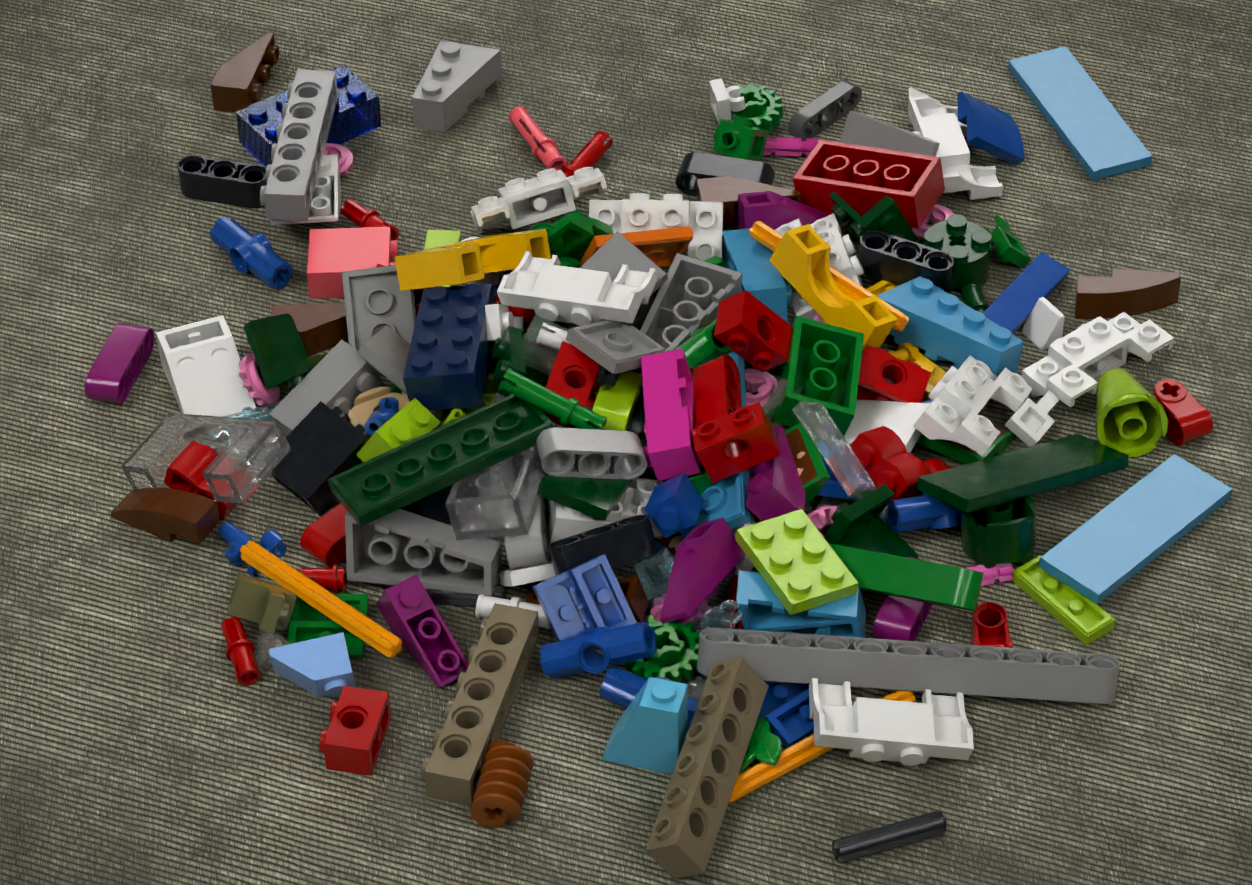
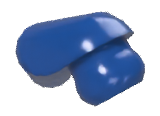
(388, 409)
(236, 539)

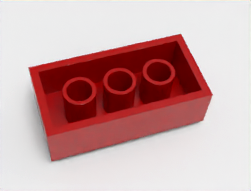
(867, 175)

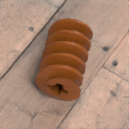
(501, 785)

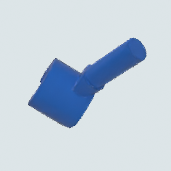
(273, 543)

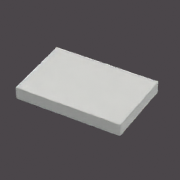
(891, 414)

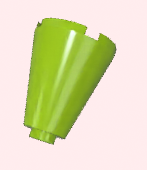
(1128, 414)

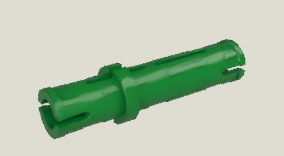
(551, 402)

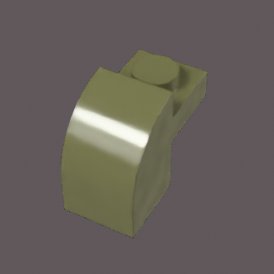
(261, 603)

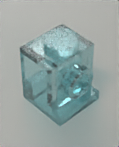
(655, 572)

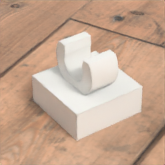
(725, 100)

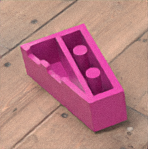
(669, 415)

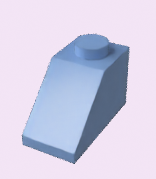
(315, 664)

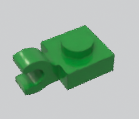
(1007, 246)

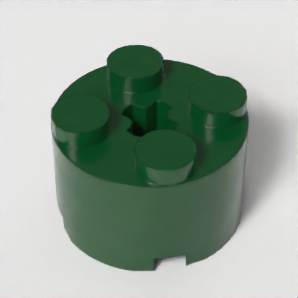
(968, 246)
(1000, 533)

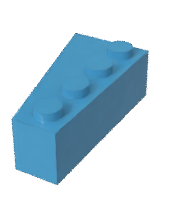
(759, 275)
(951, 328)

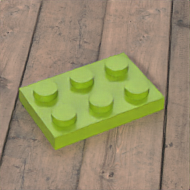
(796, 561)

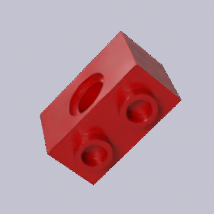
(753, 331)
(574, 370)
(907, 377)
(735, 442)
(356, 730)

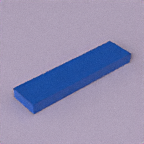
(1020, 297)

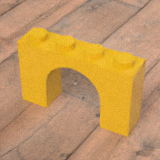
(469, 259)

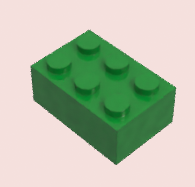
(822, 369)

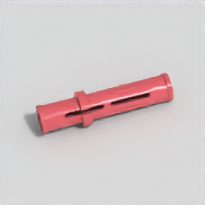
(523, 122)

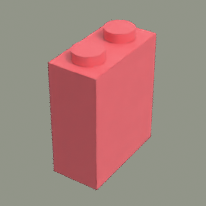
(345, 250)

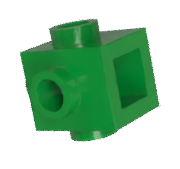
(740, 139)

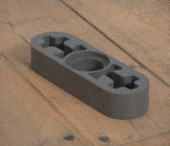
(824, 110)

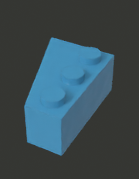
(765, 612)

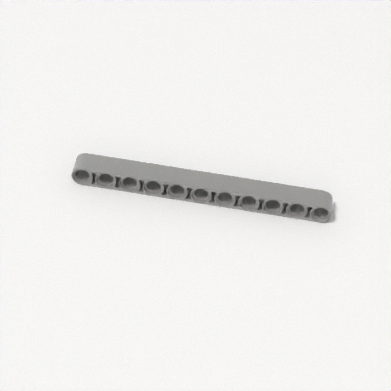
(915, 665)

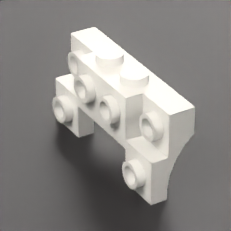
(941, 124)
(537, 198)
(644, 214)
(839, 259)
(575, 293)
(1090, 351)
(960, 399)
(890, 728)

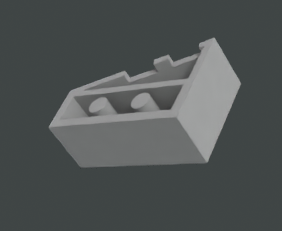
(452, 82)
(333, 381)

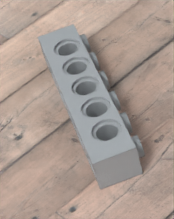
(300, 145)

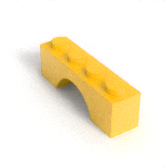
(804, 263)

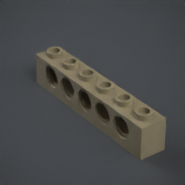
(481, 703)
(707, 769)

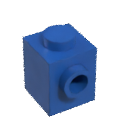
(675, 505)

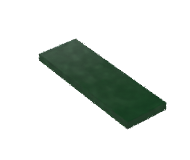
(439, 458)
(1022, 473)
(594, 495)

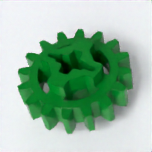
(760, 106)
(672, 656)

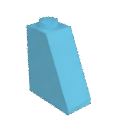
(651, 727)

